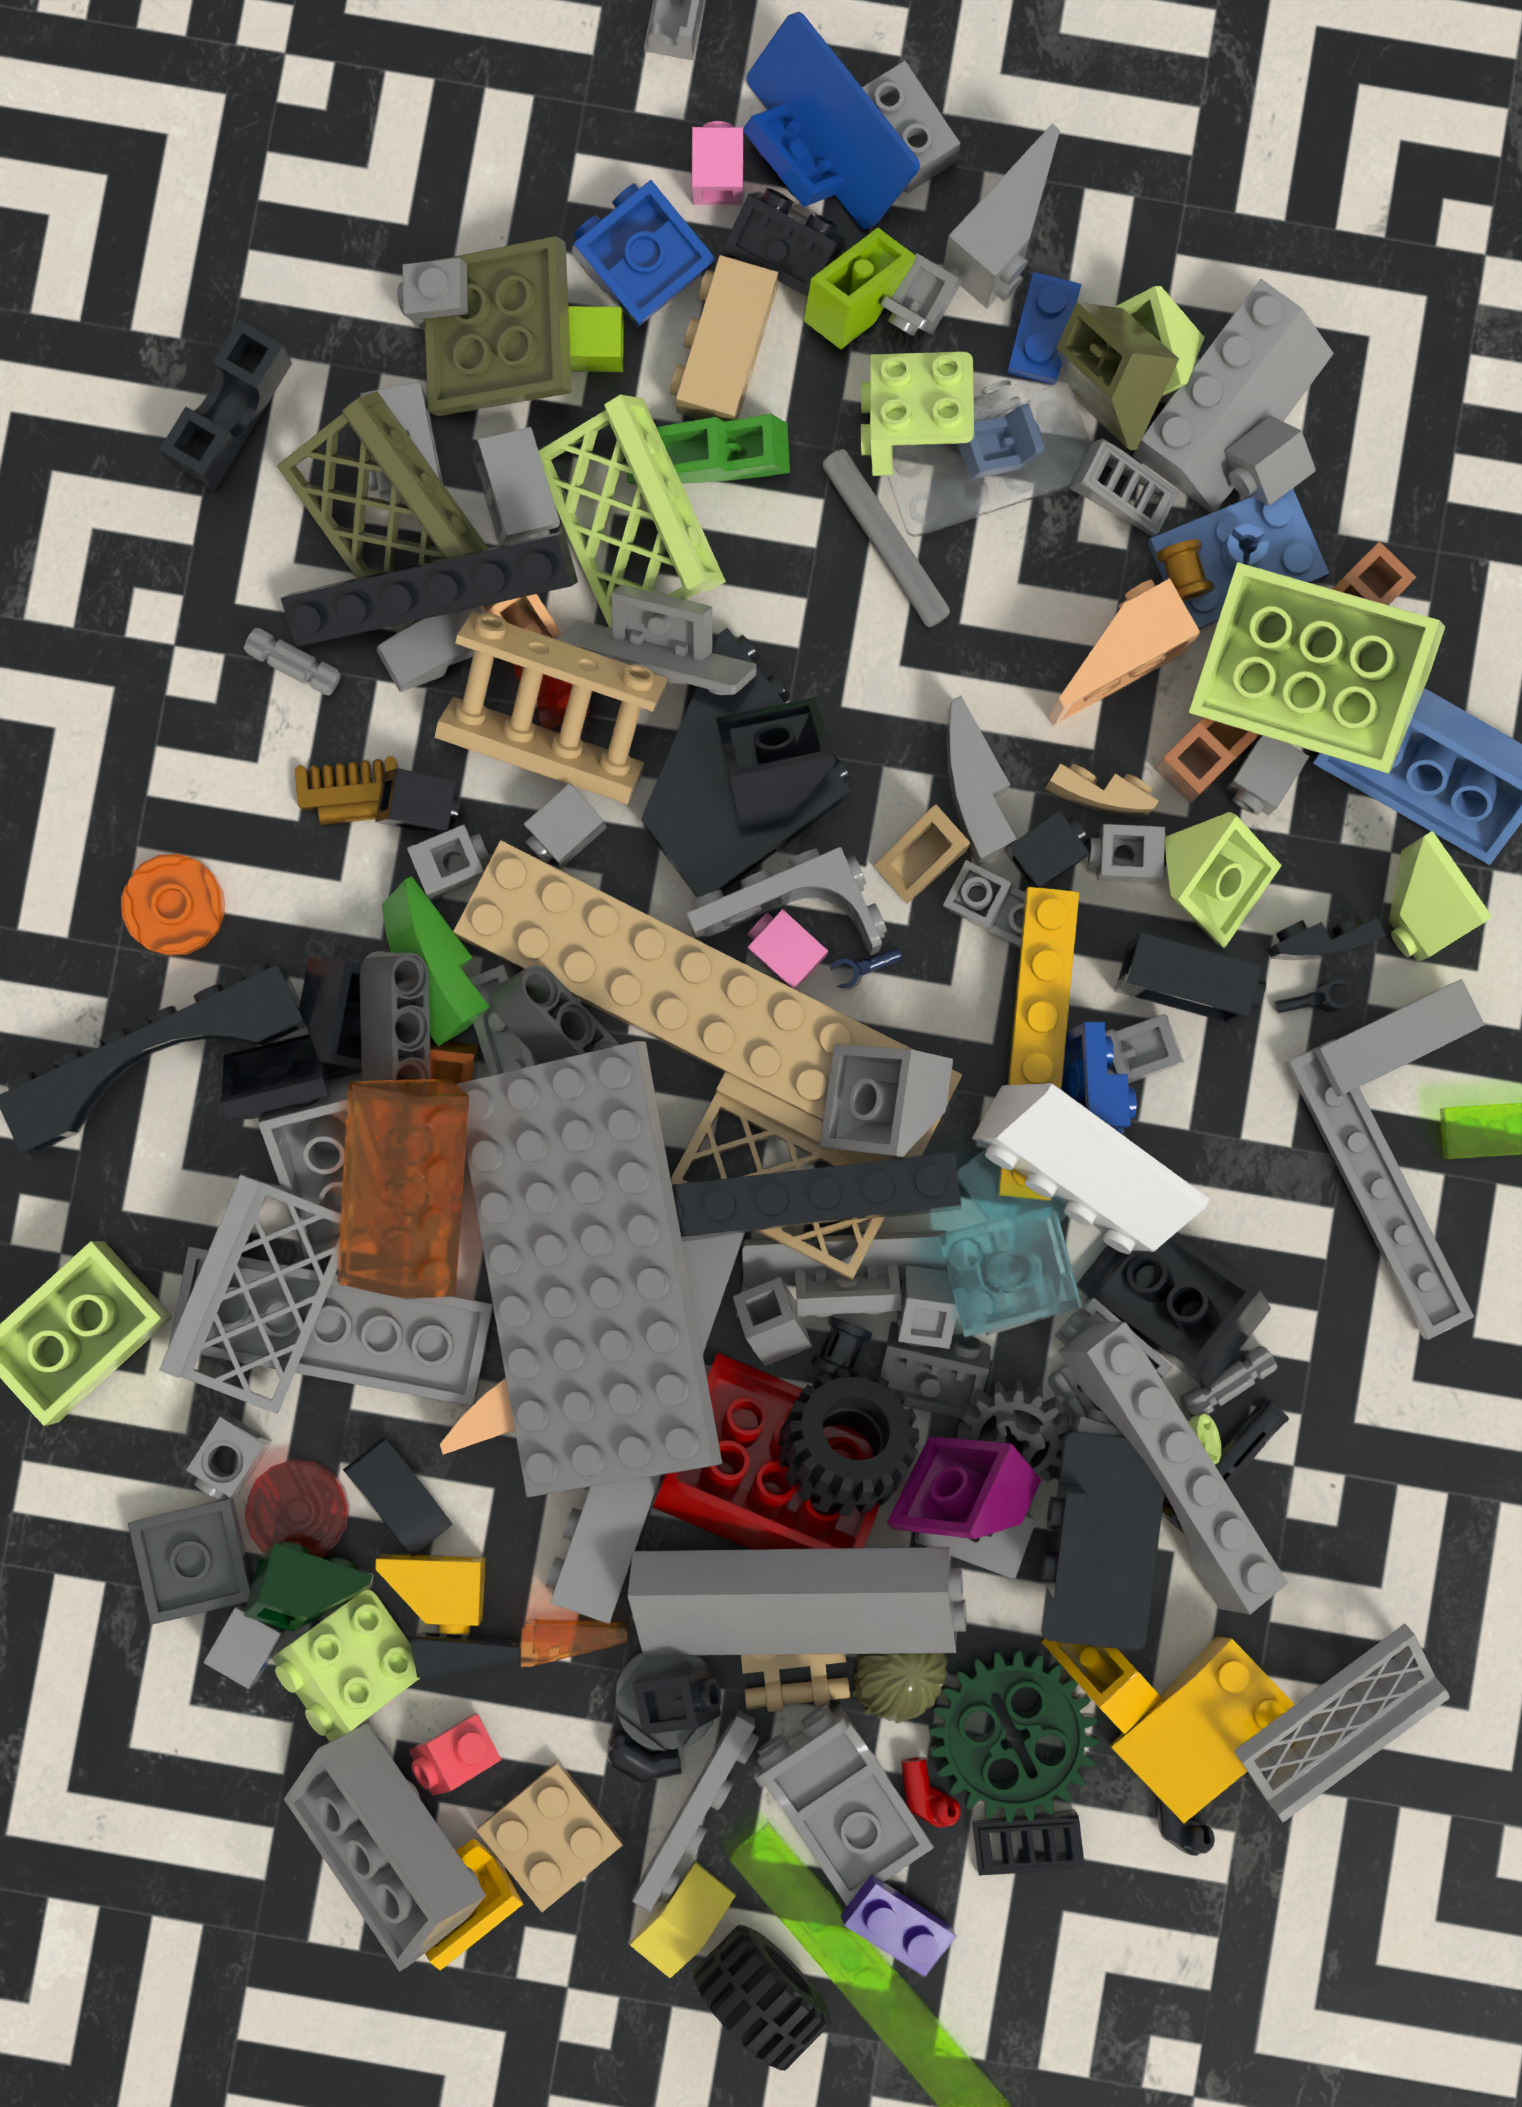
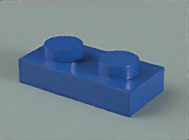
(1041, 327)

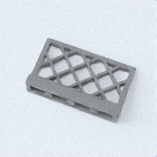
(215, 1278)
(1343, 1724)

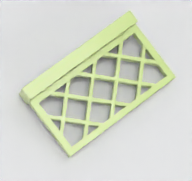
(657, 487)

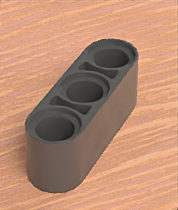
(548, 1016)
(394, 1017)

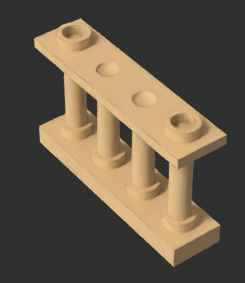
(539, 749)

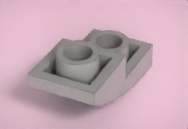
(425, 649)
(988, 903)

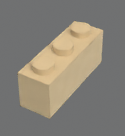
(724, 340)

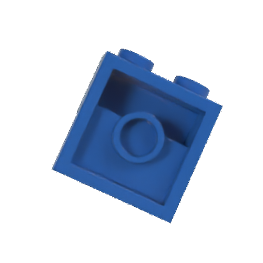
(641, 251)
(1086, 1077)

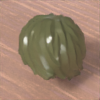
(899, 1683)

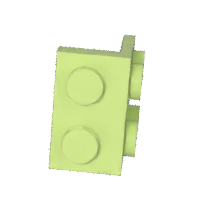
(916, 403)
(347, 1666)

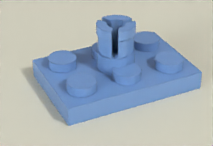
(1250, 534)

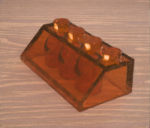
(403, 1187)

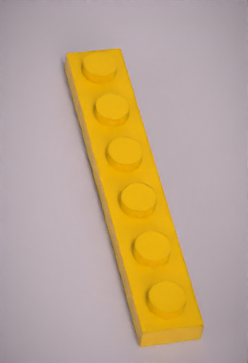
(1041, 1002)

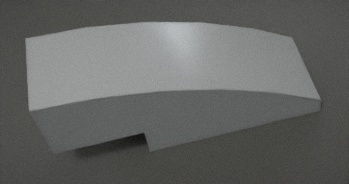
(975, 785)
(1399, 1037)

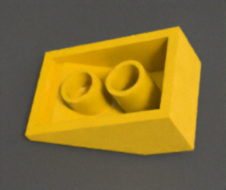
(1190, 1736)

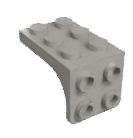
(809, 876)
(841, 1801)

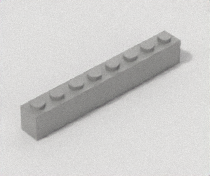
(616, 1512)

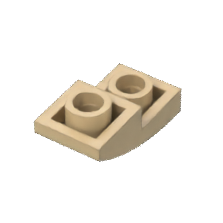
(1120, 797)

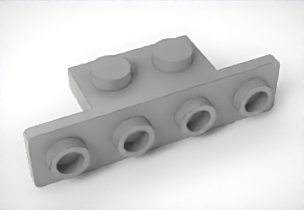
(666, 637)
(826, 1292)

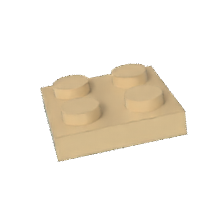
(550, 1836)

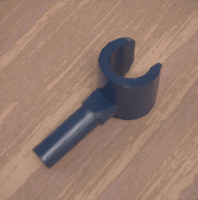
(866, 966)

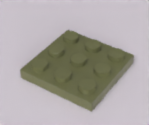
(514, 333)

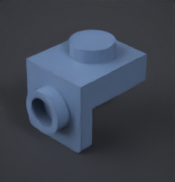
(1002, 444)

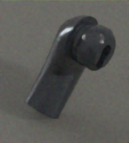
(639, 1764)
(1188, 1837)

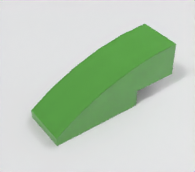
(726, 450)
(418, 928)

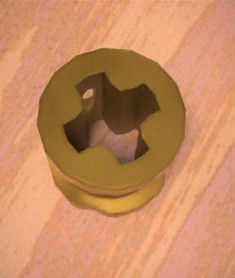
(1185, 569)

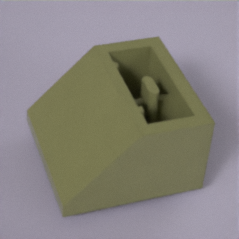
(1115, 368)

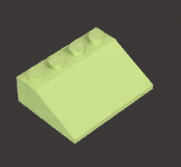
(1316, 667)

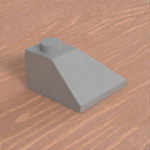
(883, 1098)

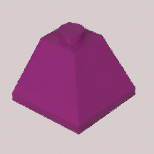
(965, 1489)

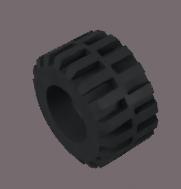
(869, 1410)
(761, 1997)

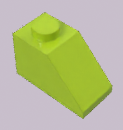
(849, 291)

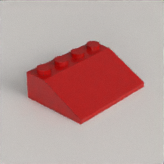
(748, 1492)

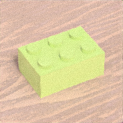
(76, 1332)

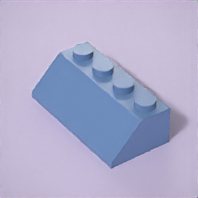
(1448, 778)

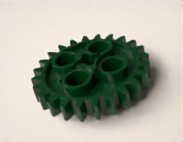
(972, 1755)

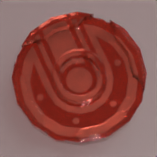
(298, 1505)

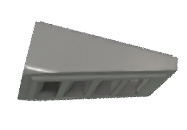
(1087, 484)

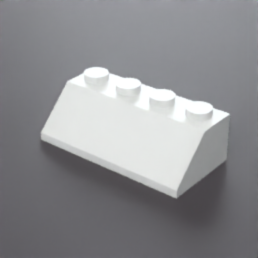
(1087, 1167)

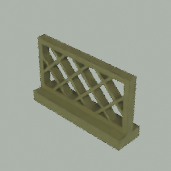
(410, 480)

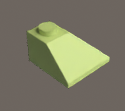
(1432, 900)

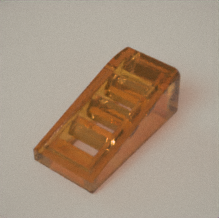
(558, 1638)

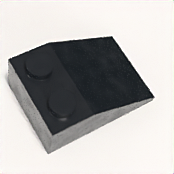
(1179, 1303)

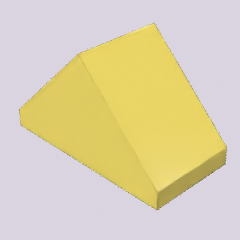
(685, 1921)

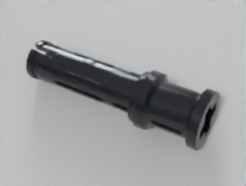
(1242, 1446)

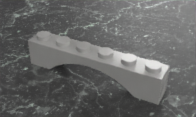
(1134, 1397)

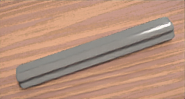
(885, 538)

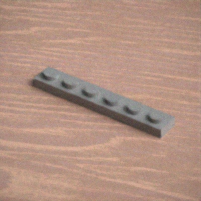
(1383, 1199)

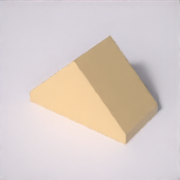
(922, 854)

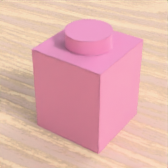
(717, 164)
(785, 948)

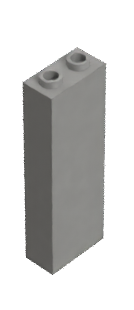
(797, 1601)

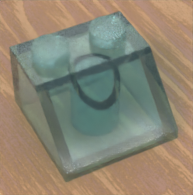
(1009, 1271)

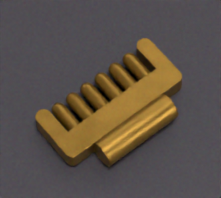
(345, 801)

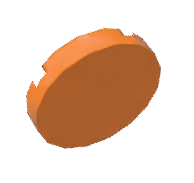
(173, 905)

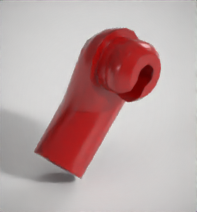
(924, 1799)

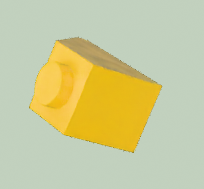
(438, 1588)
(1107, 1680)

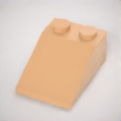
(1142, 637)

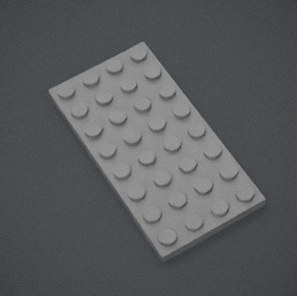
(588, 1272)

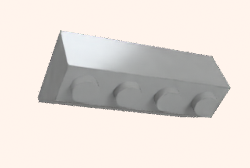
(1247, 374)
(383, 1845)

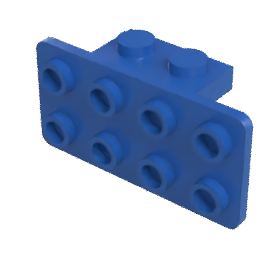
(824, 127)

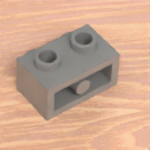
(916, 120)

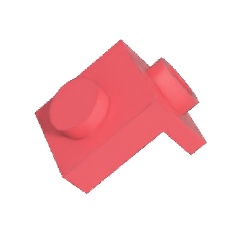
(453, 1756)

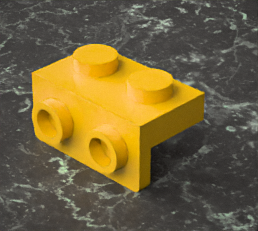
(496, 1906)

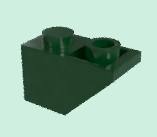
(299, 1587)

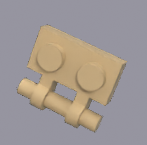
(775, 1695)

